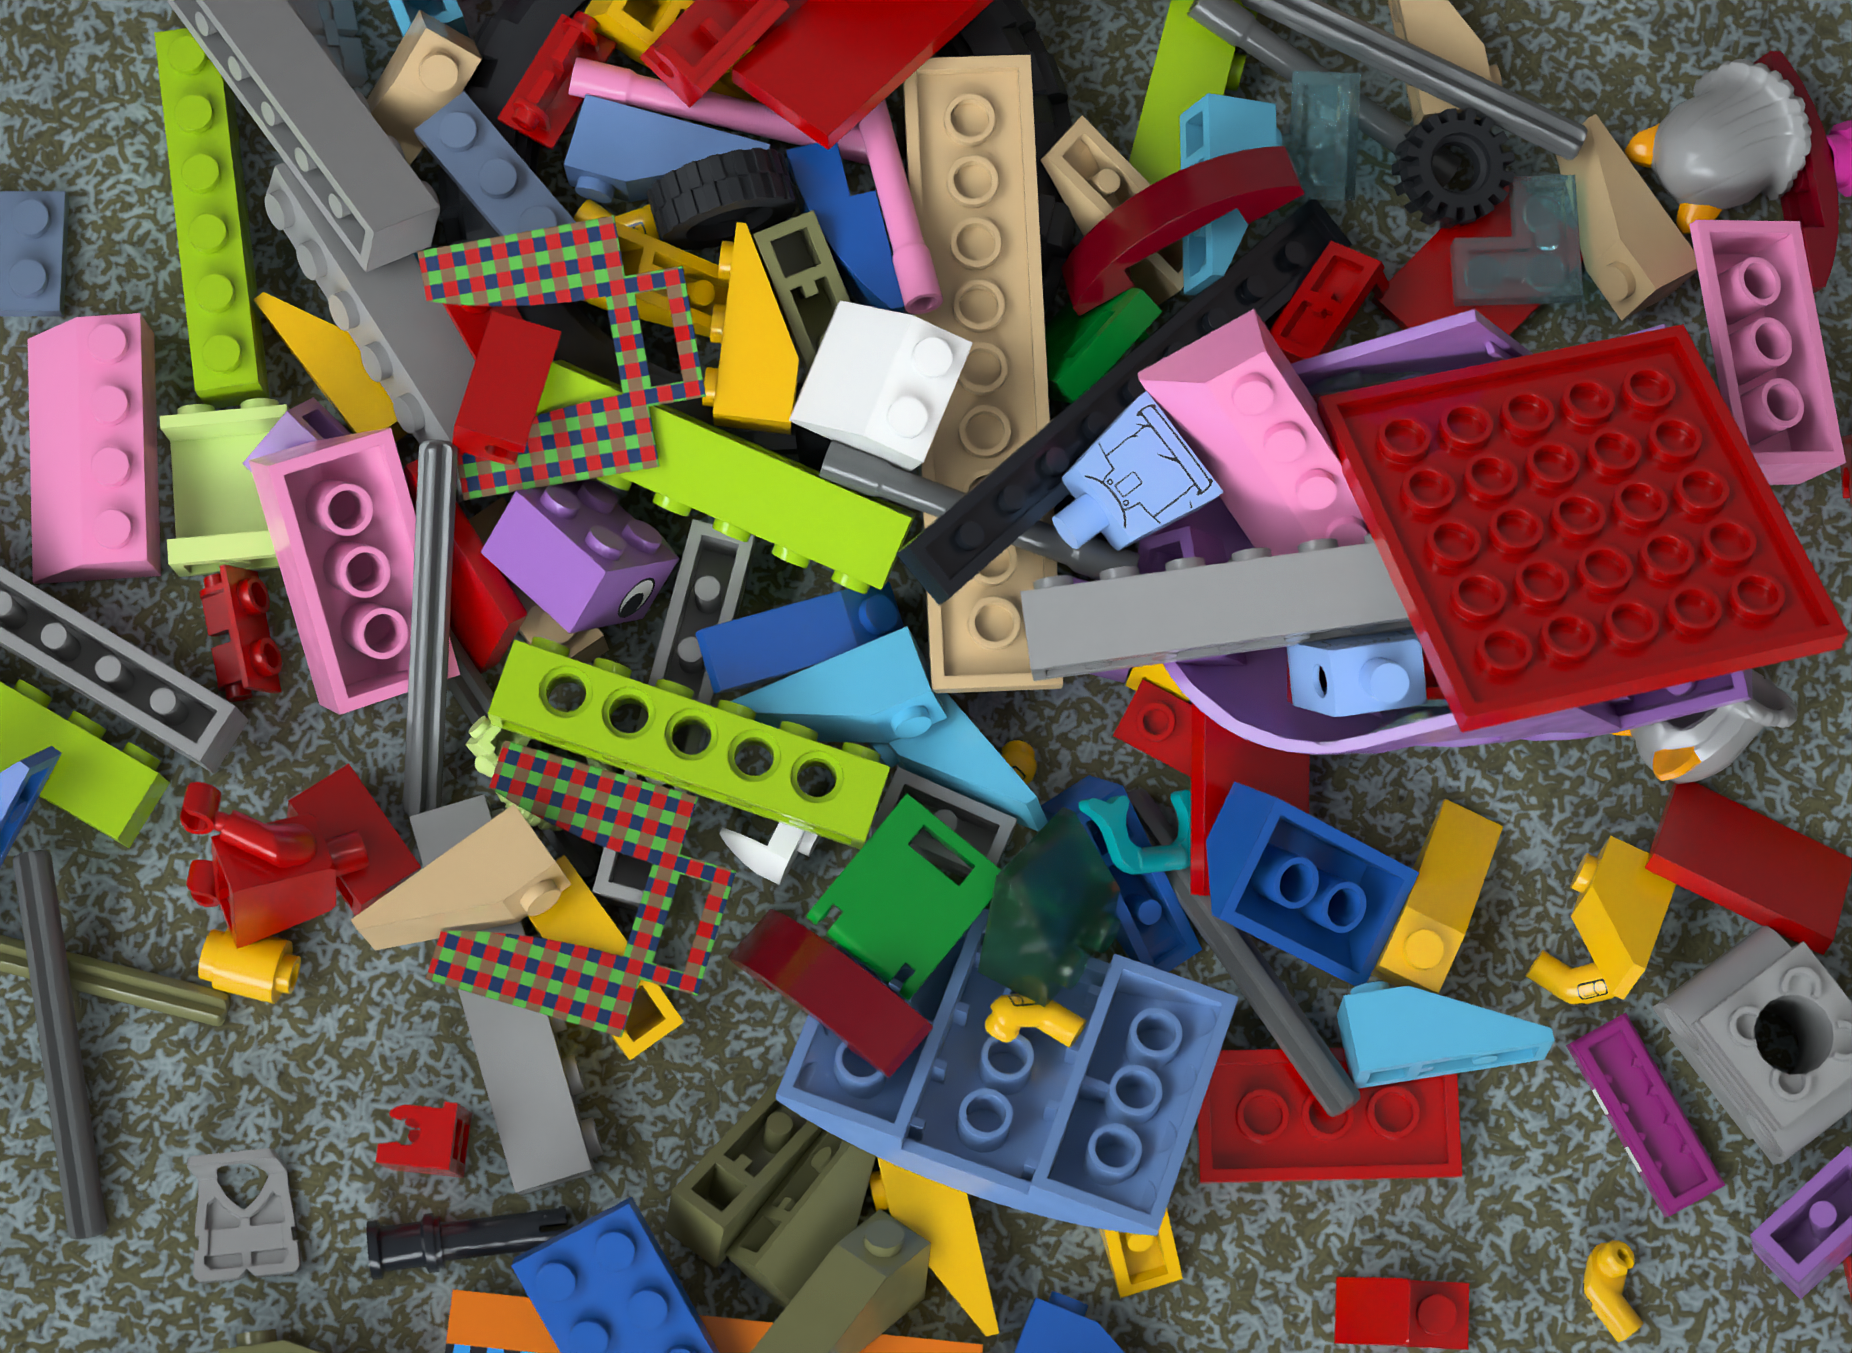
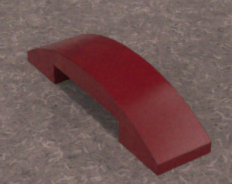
(1815, 190)
(1172, 208)
(831, 990)

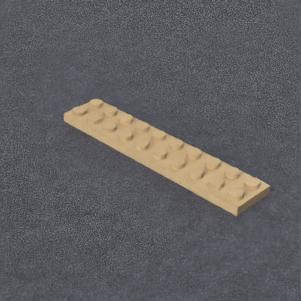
(980, 219)

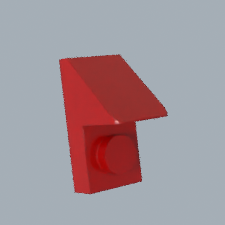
(1401, 1313)

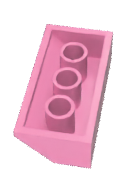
(1769, 345)
(1257, 436)
(94, 450)
(346, 561)

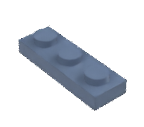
(489, 169)

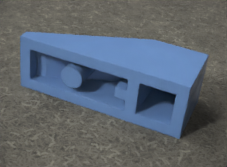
(626, 149)

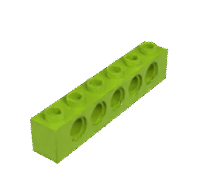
(539, 667)

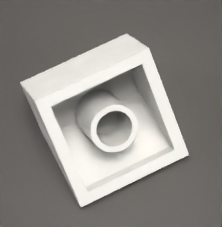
(881, 383)

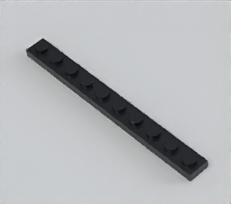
(1031, 478)

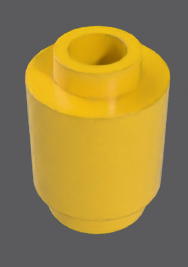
(253, 971)

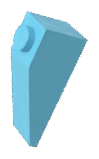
(1208, 130)
(857, 696)
(964, 761)
(1421, 1035)

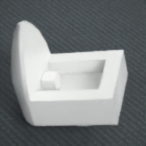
(778, 856)

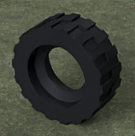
(707, 197)

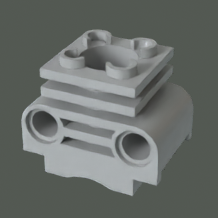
(1714, 1031)

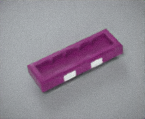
(1645, 1115)

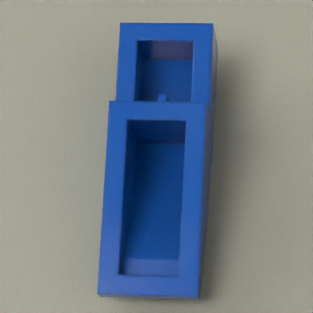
(849, 224)

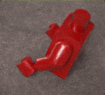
(265, 872)

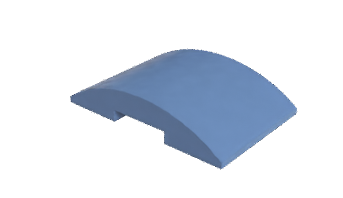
(1029, 1121)

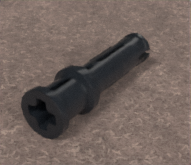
(434, 1242)

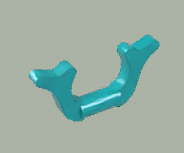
(1128, 857)

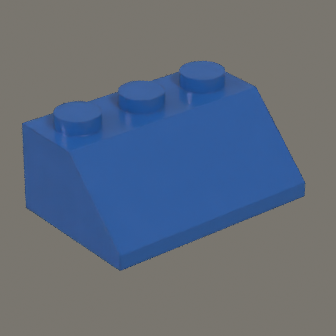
(1303, 884)

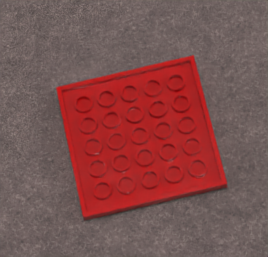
(1577, 527)

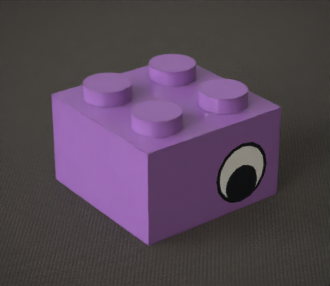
(580, 554)

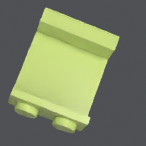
(213, 492)

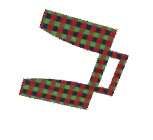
(560, 267)
(568, 978)

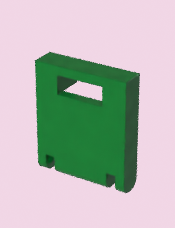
(1090, 344)
(902, 905)

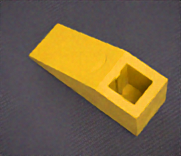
(757, 357)
(583, 922)

